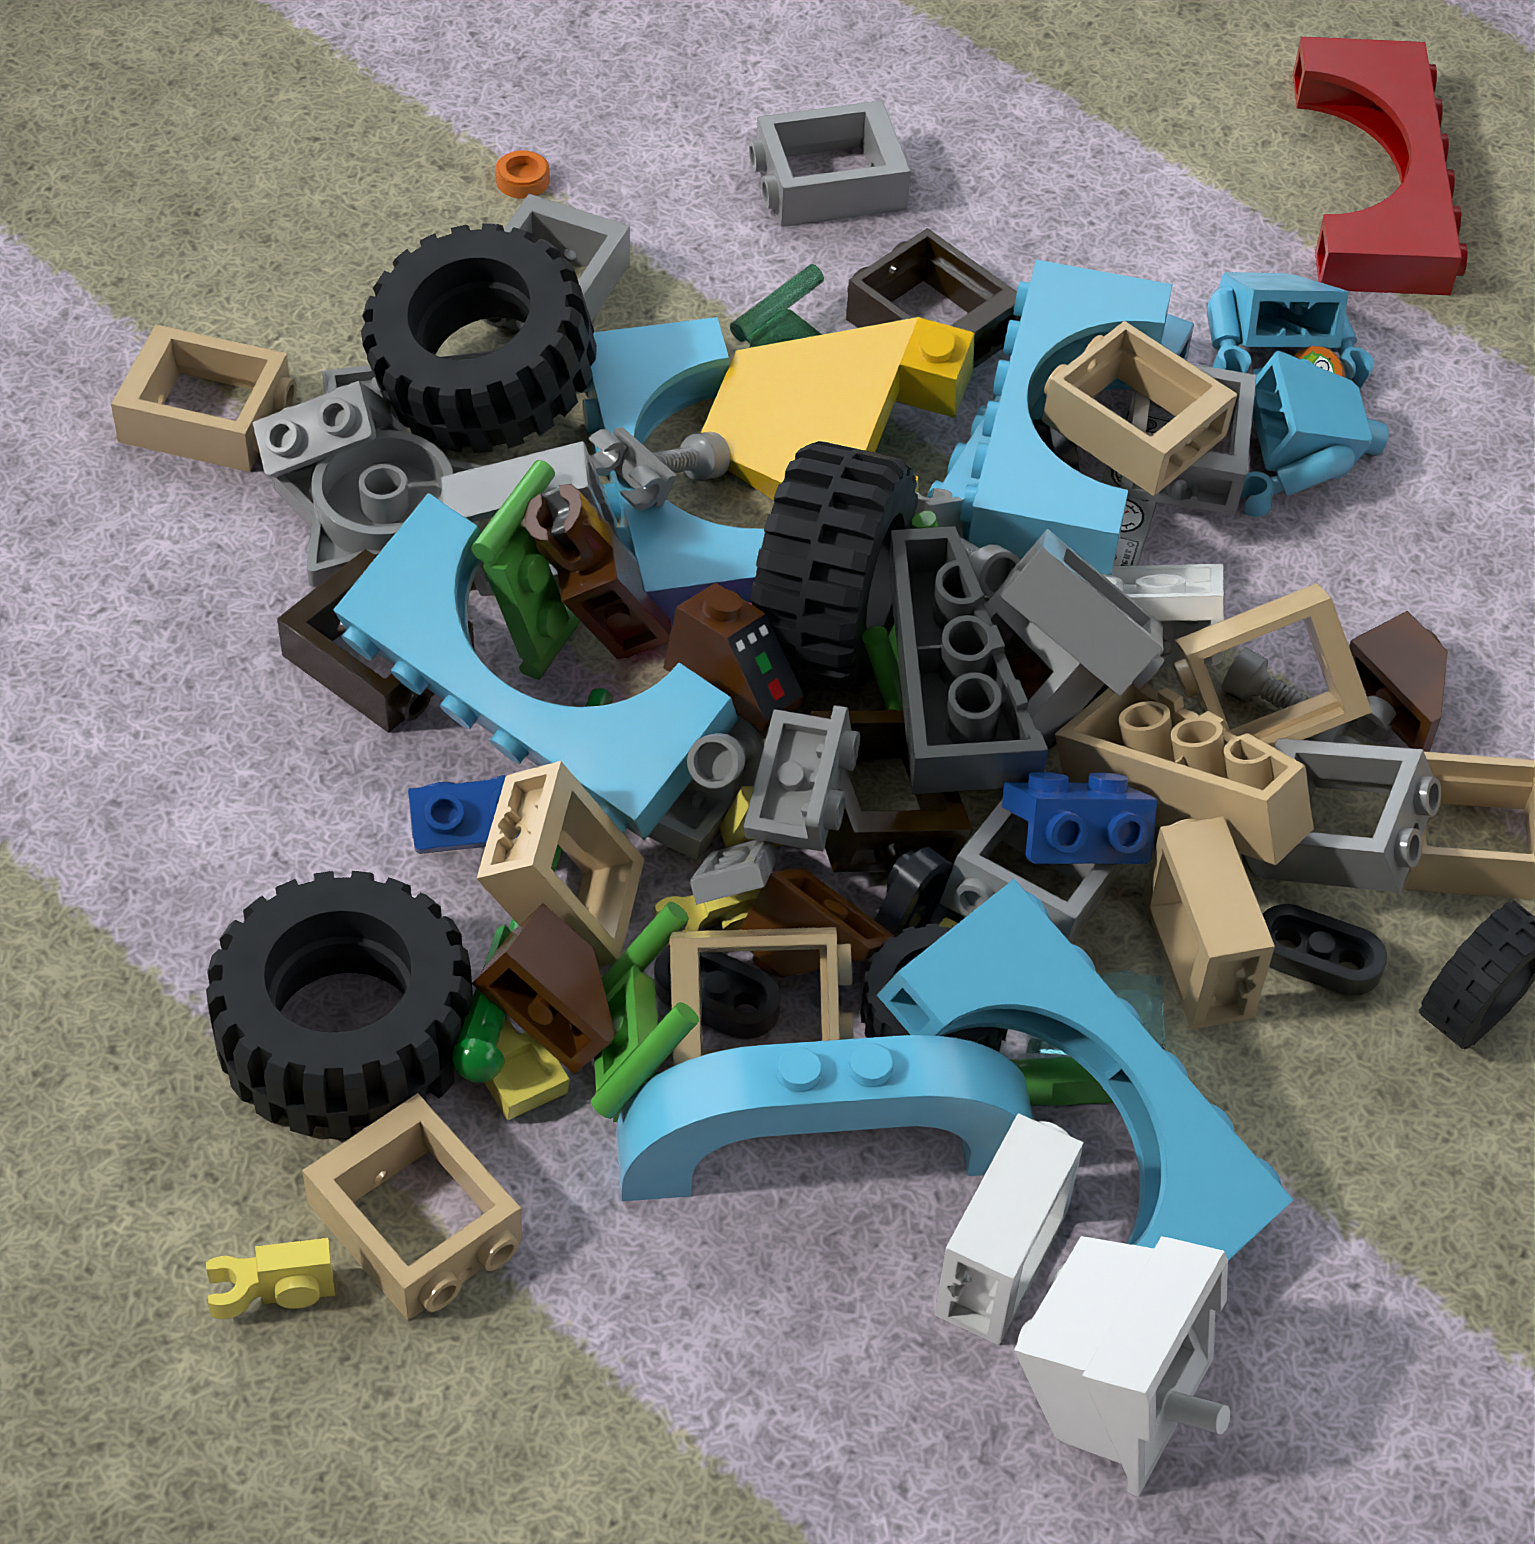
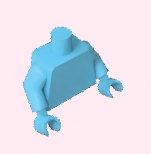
(1281, 313)
(1307, 429)

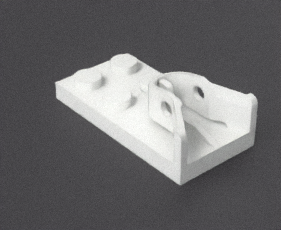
(1177, 597)

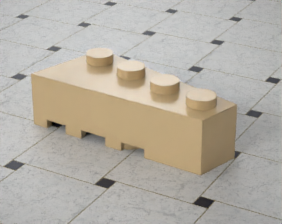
(1191, 768)

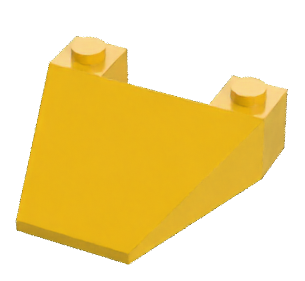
(834, 391)

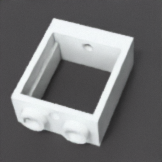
(1008, 1228)

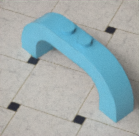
(814, 1090)

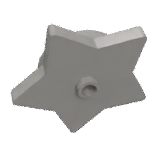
(364, 495)

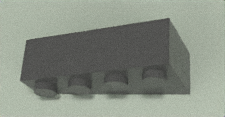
(958, 691)

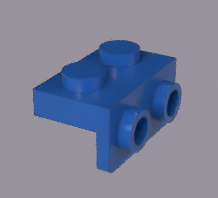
(453, 814)
(1083, 821)

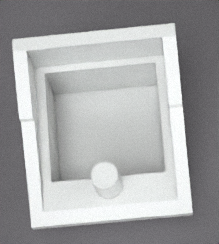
(1127, 1348)

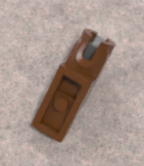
(596, 572)

